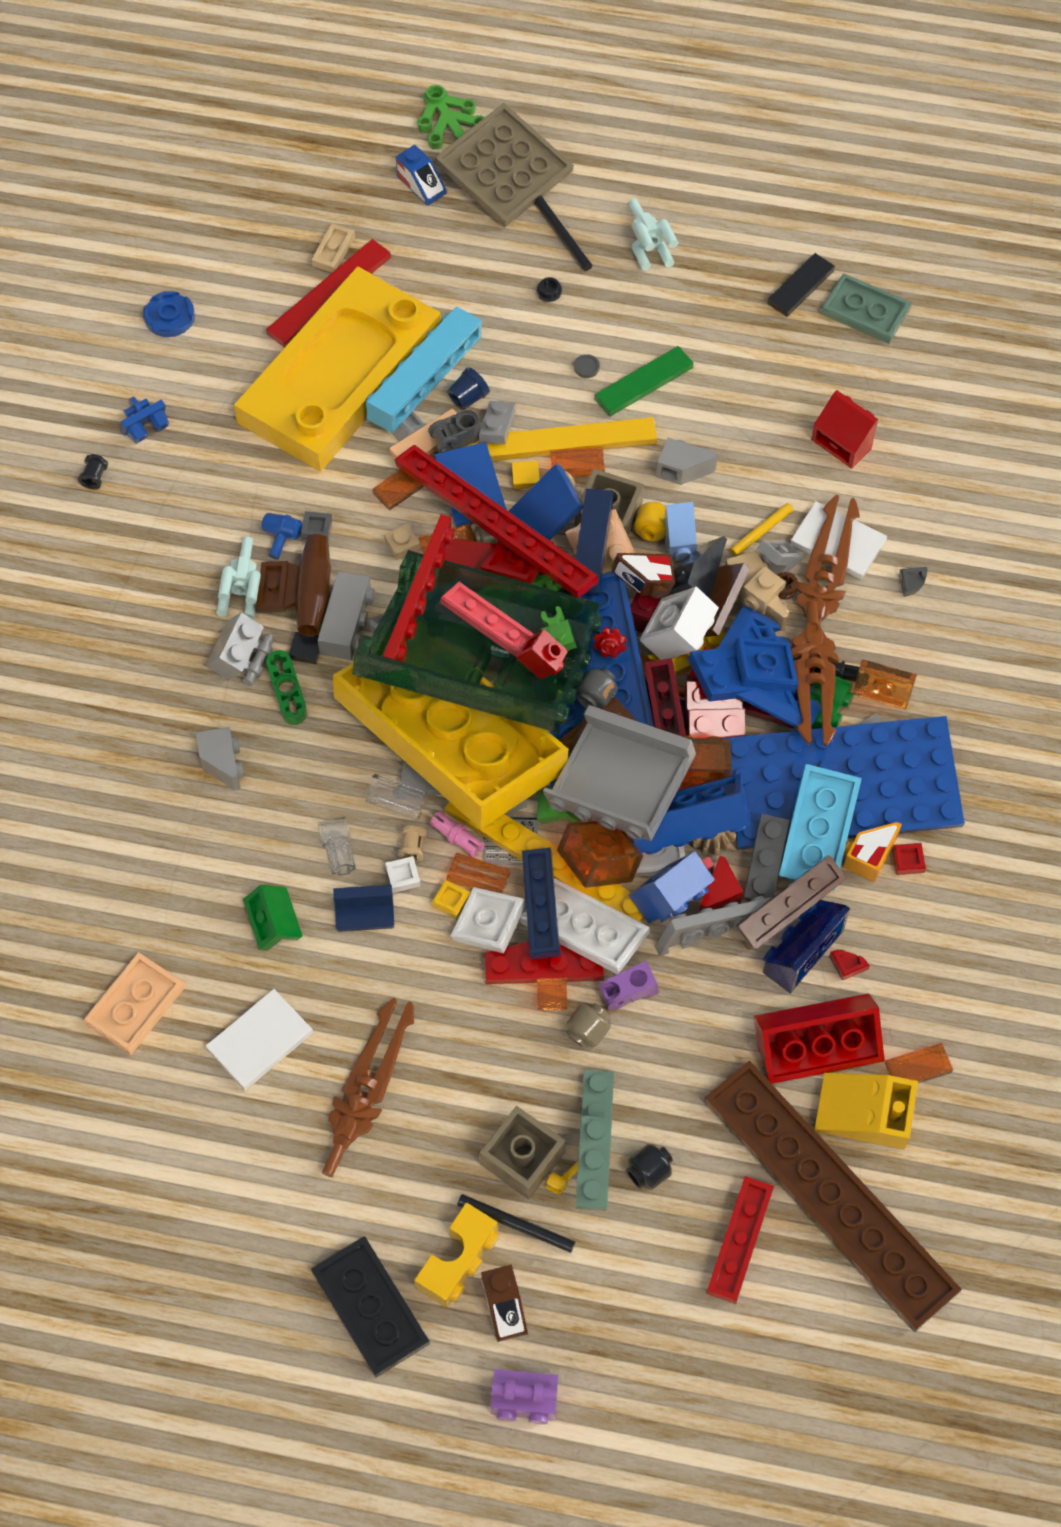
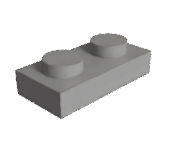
(497, 422)

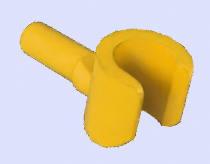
(558, 1183)

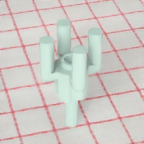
(650, 236)
(240, 579)

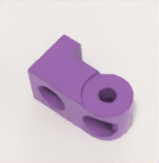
(629, 986)

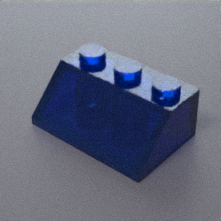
(805, 943)

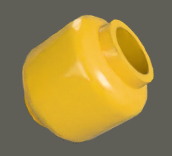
(651, 521)

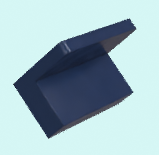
(364, 908)

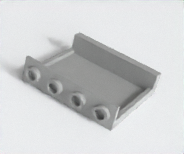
(622, 774)

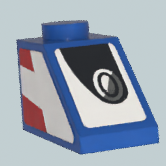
(419, 175)

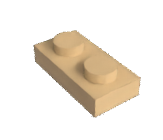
(333, 248)

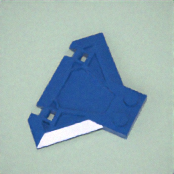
(720, 675)

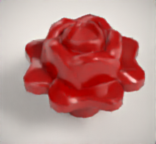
(610, 642)

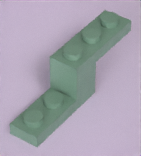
(595, 1141)

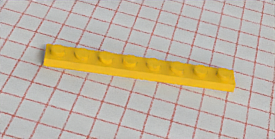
(517, 838)

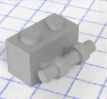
(235, 646)

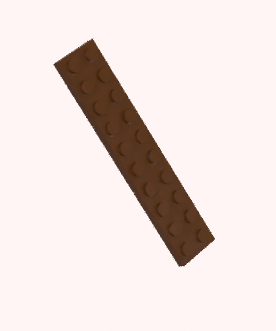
(833, 1196)

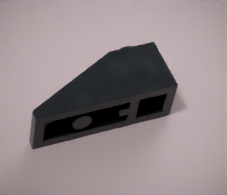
(700, 568)

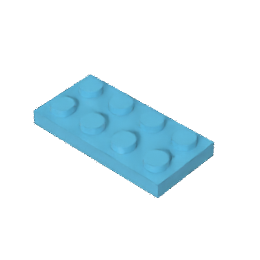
(819, 820)

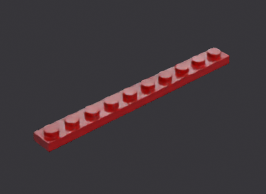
(497, 521)

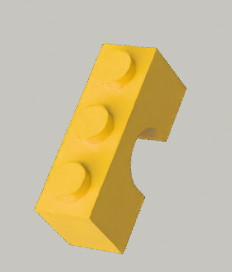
(445, 1279)

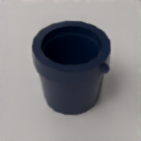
(468, 389)

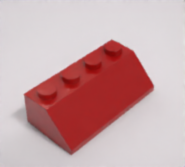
(819, 1038)

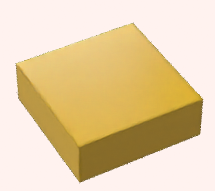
(525, 474)
(450, 899)

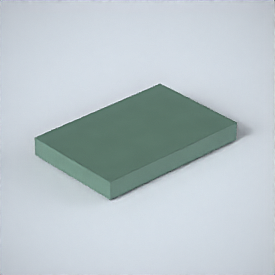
(866, 308)

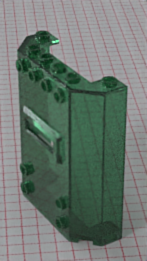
(452, 656)

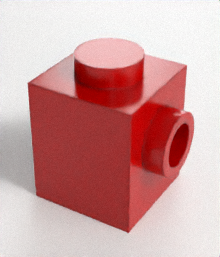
(542, 654)

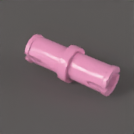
(457, 834)

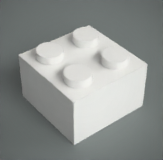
(679, 624)

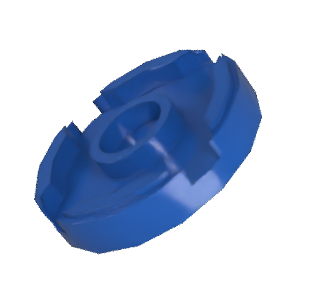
(169, 314)

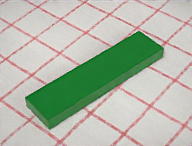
(644, 381)

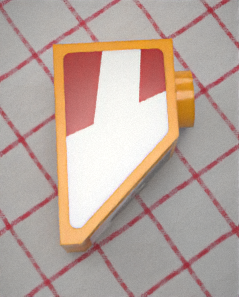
(870, 850)

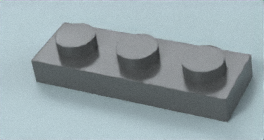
(766, 857)

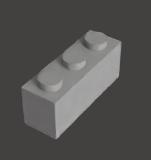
(345, 615)

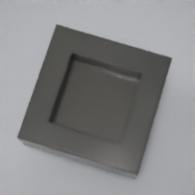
(316, 524)

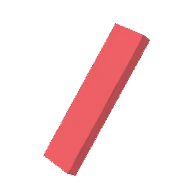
(486, 618)

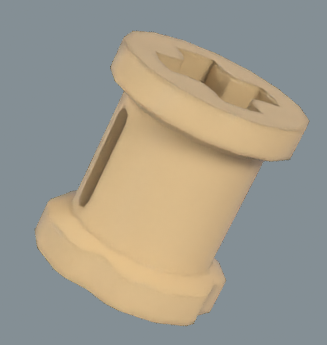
(413, 843)

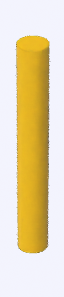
(761, 529)

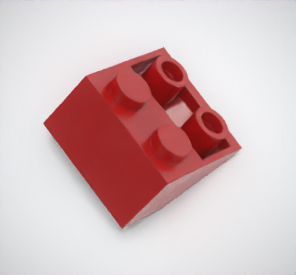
(845, 429)

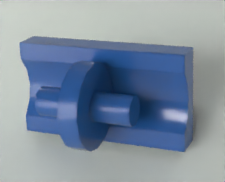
(141, 415)

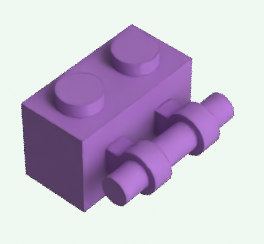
(524, 1396)

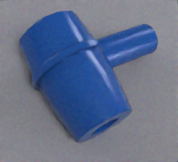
(283, 528)

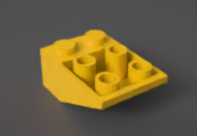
(867, 1108)

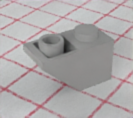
(684, 462)
(217, 755)

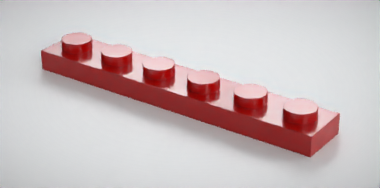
(423, 582)

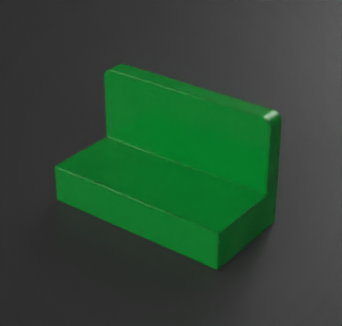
(271, 916)

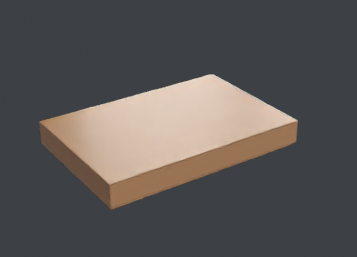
(134, 1003)

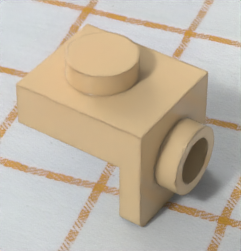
(762, 590)

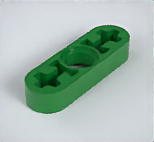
(288, 676)

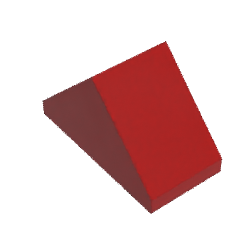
(723, 889)

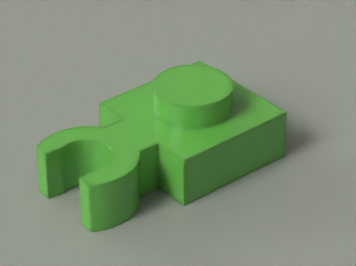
(559, 629)

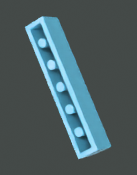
(423, 369)

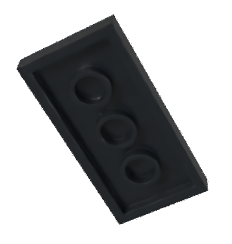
(370, 1306)

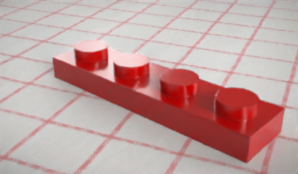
(740, 1240)

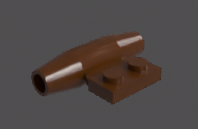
(300, 586)

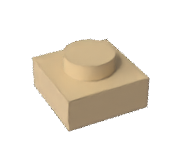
(401, 540)

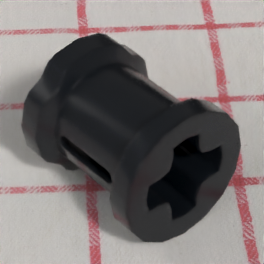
(93, 471)

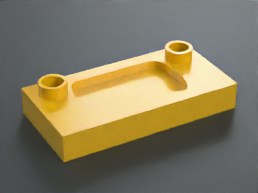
(321, 380)
(466, 755)

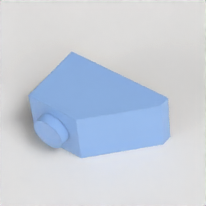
(680, 530)

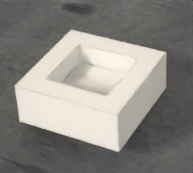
(403, 874)

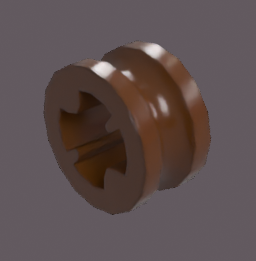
(790, 579)

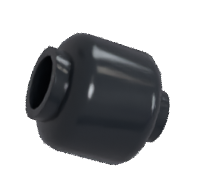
(649, 1166)

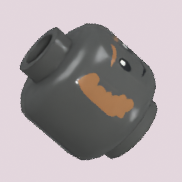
(597, 688)

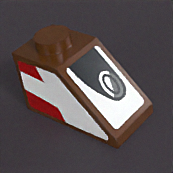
(646, 573)
(504, 1303)

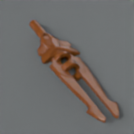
(827, 596)
(815, 652)
(355, 1113)

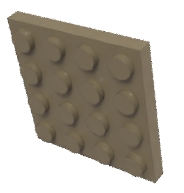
(504, 164)

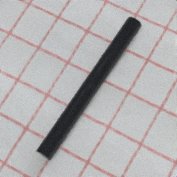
(563, 233)
(519, 1224)

